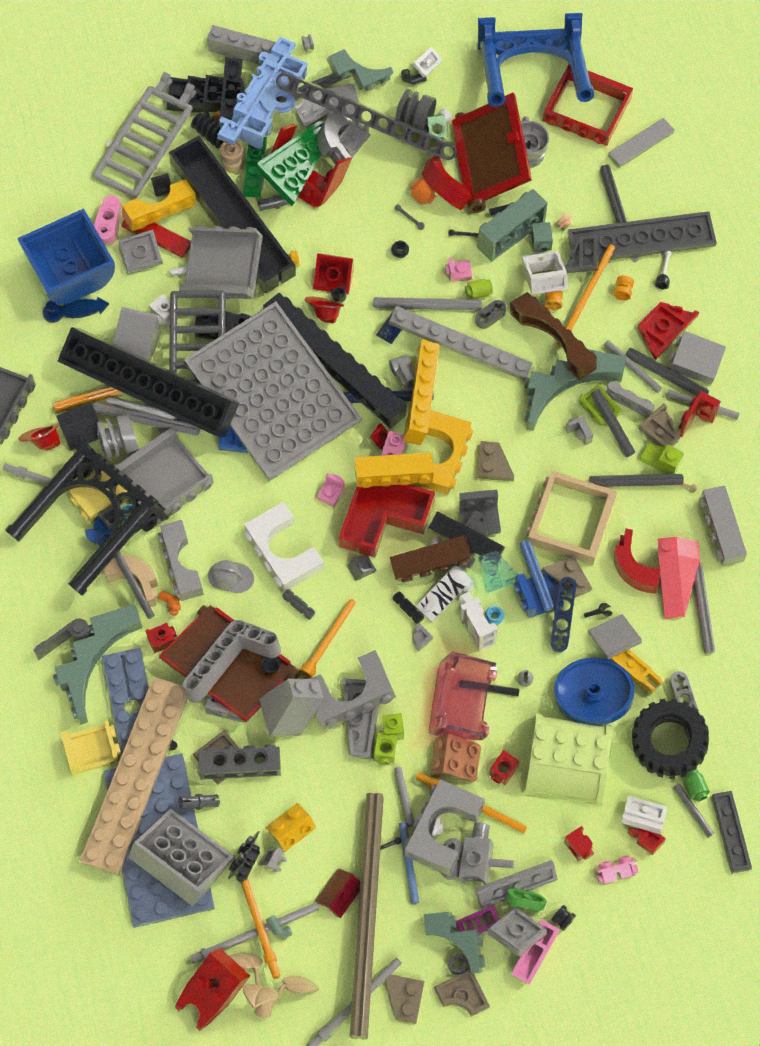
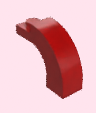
(444, 184)
(633, 573)

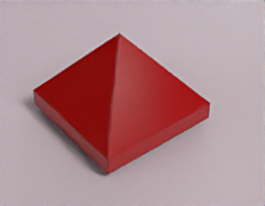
(379, 436)

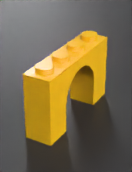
(456, 434)

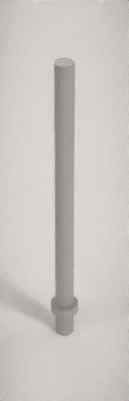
(253, 932)

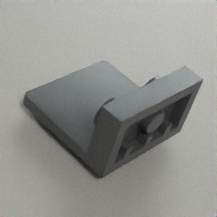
(482, 501)

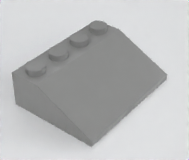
(180, 856)

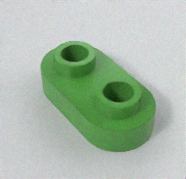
(525, 899)

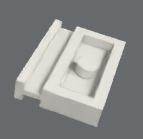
(311, 112)
(644, 814)

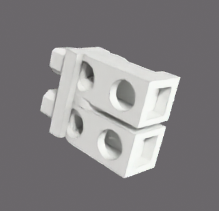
(476, 624)

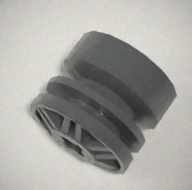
(412, 109)

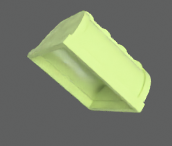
(568, 760)

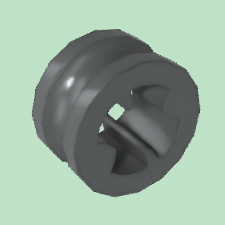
(463, 966)

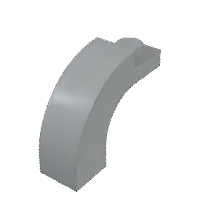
(328, 137)

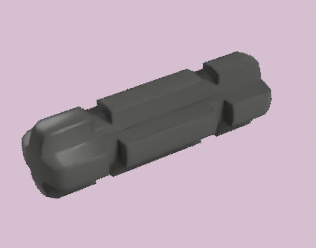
(298, 604)

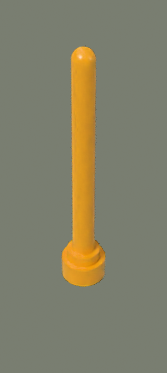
(309, 668)

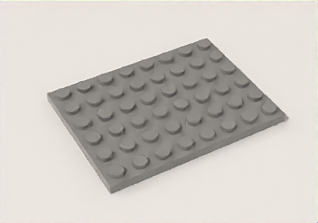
(282, 388)

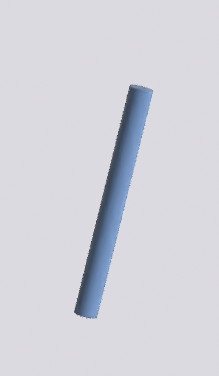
(409, 866)

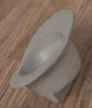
(231, 576)

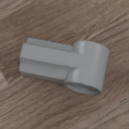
(403, 369)

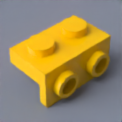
(291, 827)

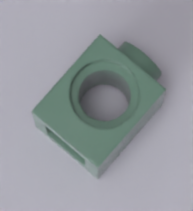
(541, 236)

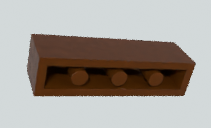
(431, 558)

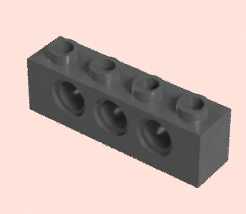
(249, 768)

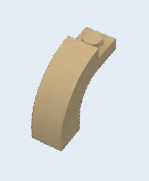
(142, 573)

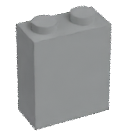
(697, 357)

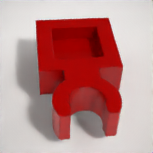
(647, 840)

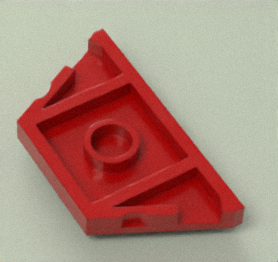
(664, 326)

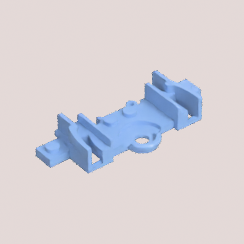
(259, 102)

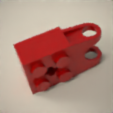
(213, 986)

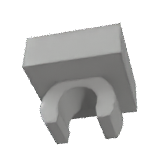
(271, 859)

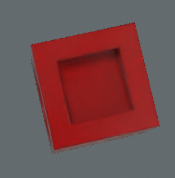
(507, 760)

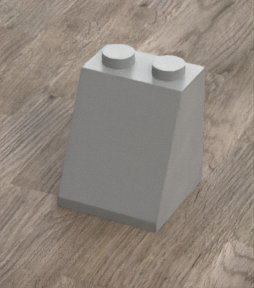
(137, 332)
(291, 706)

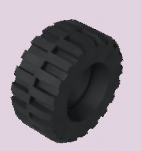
(670, 712)

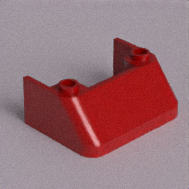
(317, 187)

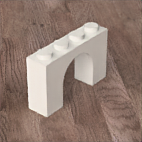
(286, 571)

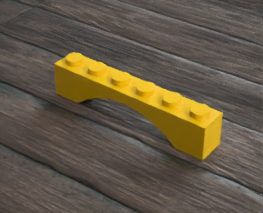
(420, 406)

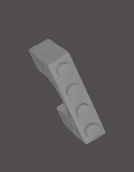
(376, 692)
(444, 799)

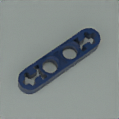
(565, 615)

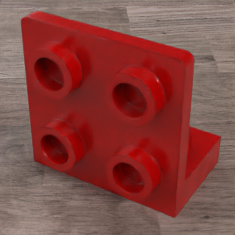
(703, 406)

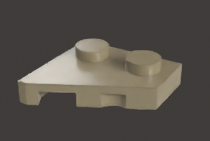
(660, 428)
(493, 462)
(569, 568)
(405, 997)

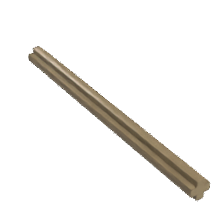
(366, 917)

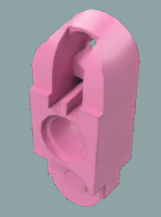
(110, 210)

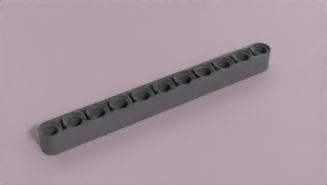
(357, 115)

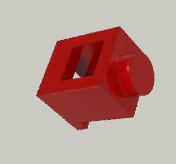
(160, 643)
(579, 844)

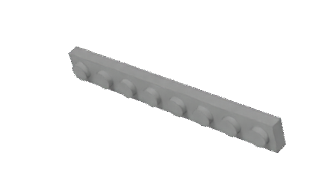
(460, 343)

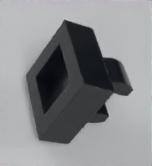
(161, 184)

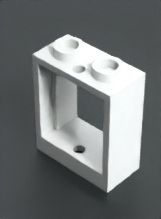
(546, 281)

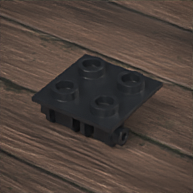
(79, 425)
(248, 854)

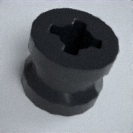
(563, 918)

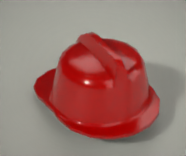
(325, 309)
(43, 438)

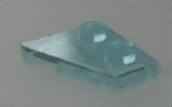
(496, 571)

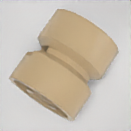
(232, 156)

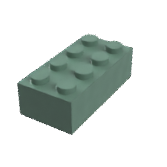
(511, 224)

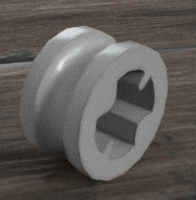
(307, 42)

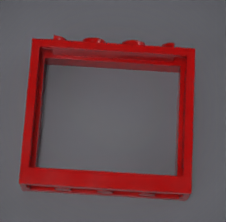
(600, 84)

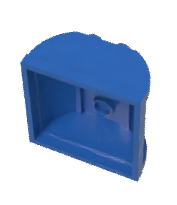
(68, 258)

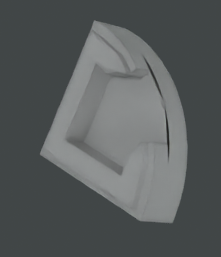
(421, 637)

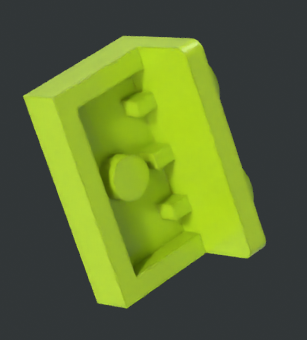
(589, 404)

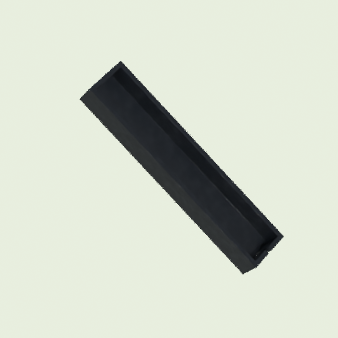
(230, 208)

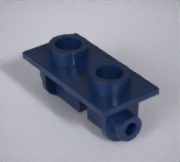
(389, 332)

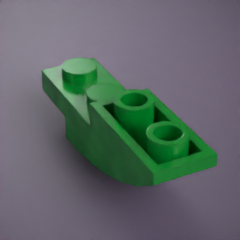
(253, 179)

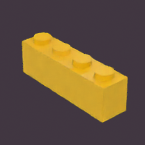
(394, 470)

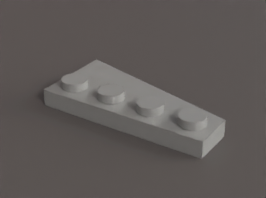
(362, 727)

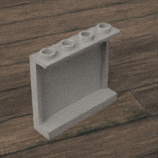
(223, 261)
(167, 472)

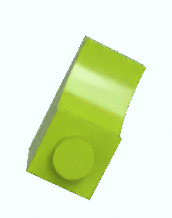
(662, 458)

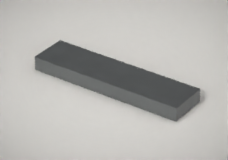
(731, 832)

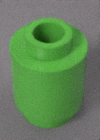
(696, 785)

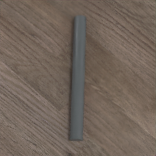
(134, 586)

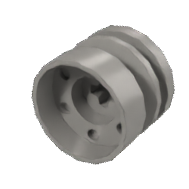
(536, 142)
(117, 437)

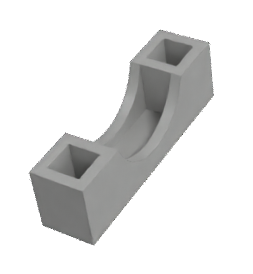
(187, 581)

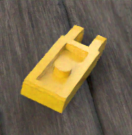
(638, 670)

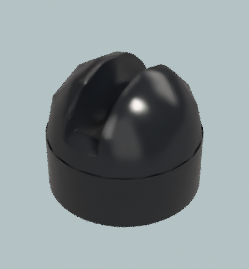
(337, 294)

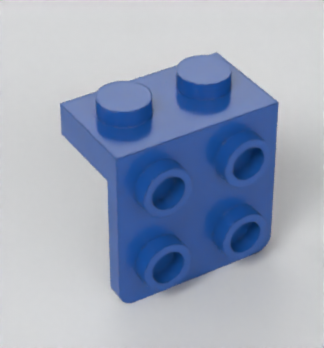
(529, 597)

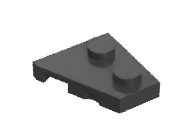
(584, 255)

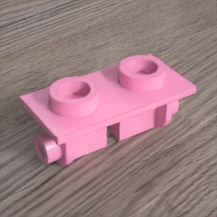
(623, 866)

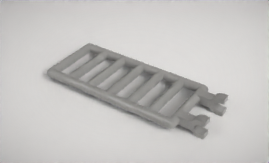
(164, 82)

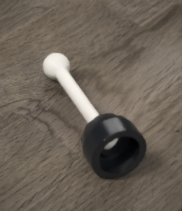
(662, 281)

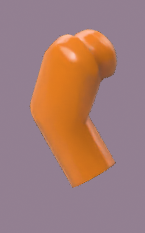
(172, 601)

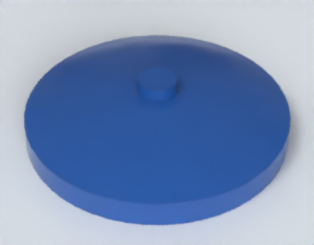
(594, 691)

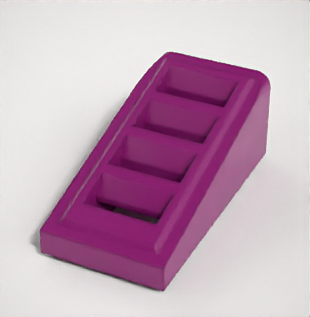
(491, 909)

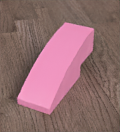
(532, 959)

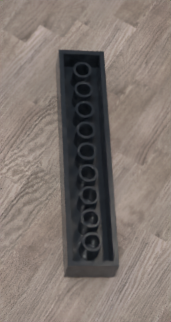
(148, 382)

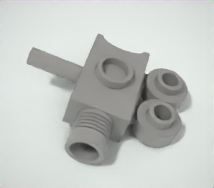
(475, 856)

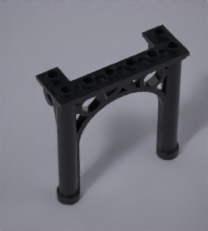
(81, 465)

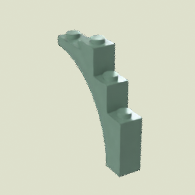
(545, 387)
(104, 632)

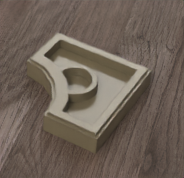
(463, 992)

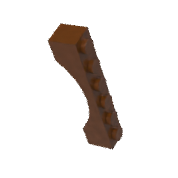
(531, 313)

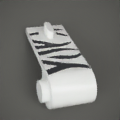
(445, 592)

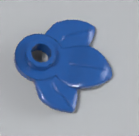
(98, 533)

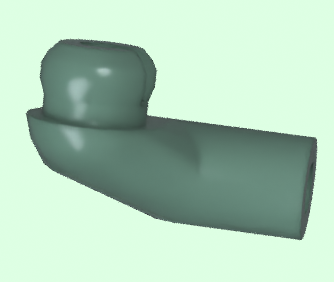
(276, 929)

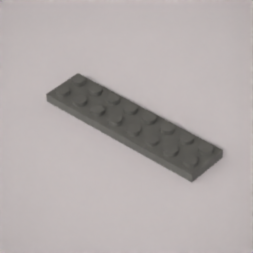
(651, 235)

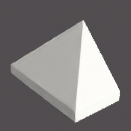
(427, 62)

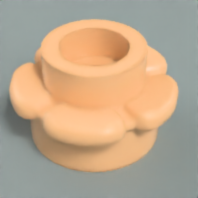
(564, 221)

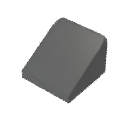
(361, 567)

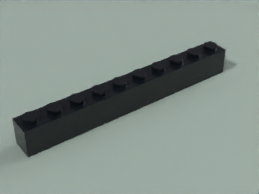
(344, 367)

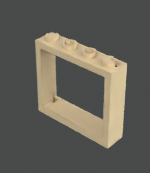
(562, 548)

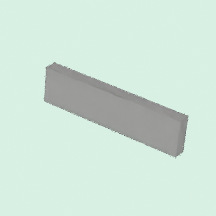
(641, 142)
(524, 880)

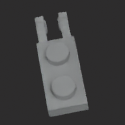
(630, 399)

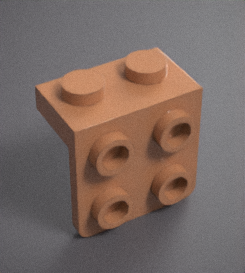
(455, 758)

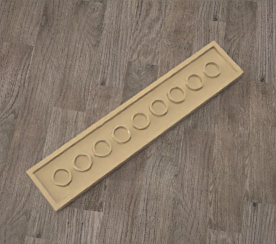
(135, 777)

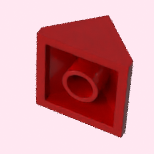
(333, 272)

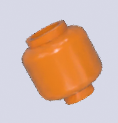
(422, 192)

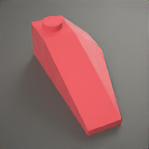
(678, 568)

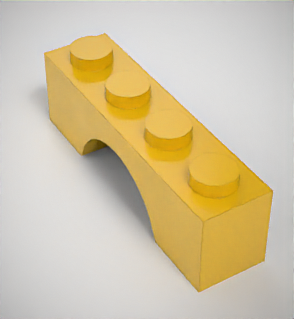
(140, 214)

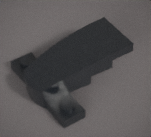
(212, 92)

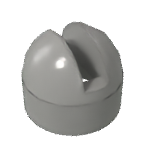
(521, 678)

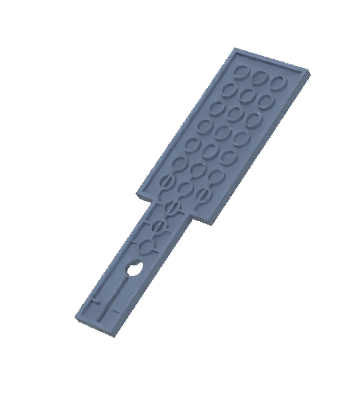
(147, 896)

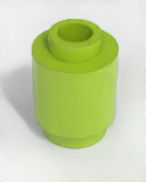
(478, 288)

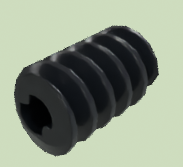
(207, 128)

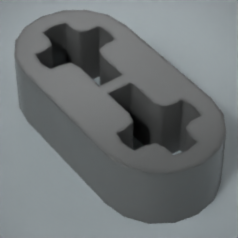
(492, 317)

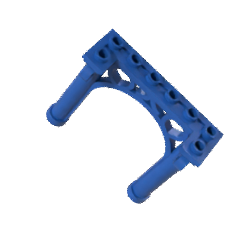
(533, 42)

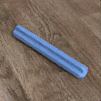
(536, 575)

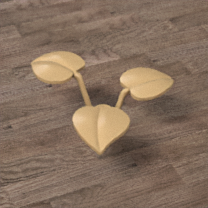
(263, 997)

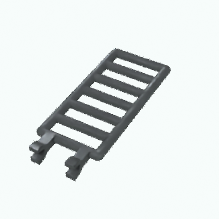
(174, 329)

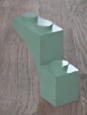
(365, 78)
(443, 925)

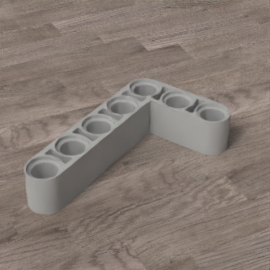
(223, 652)

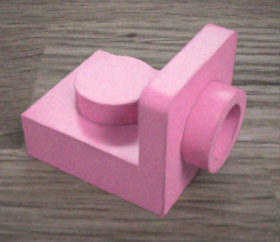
(458, 270)
(331, 489)

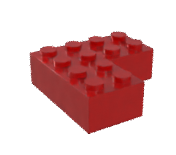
(379, 505)

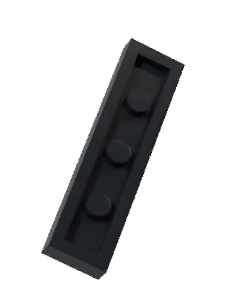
(451, 529)

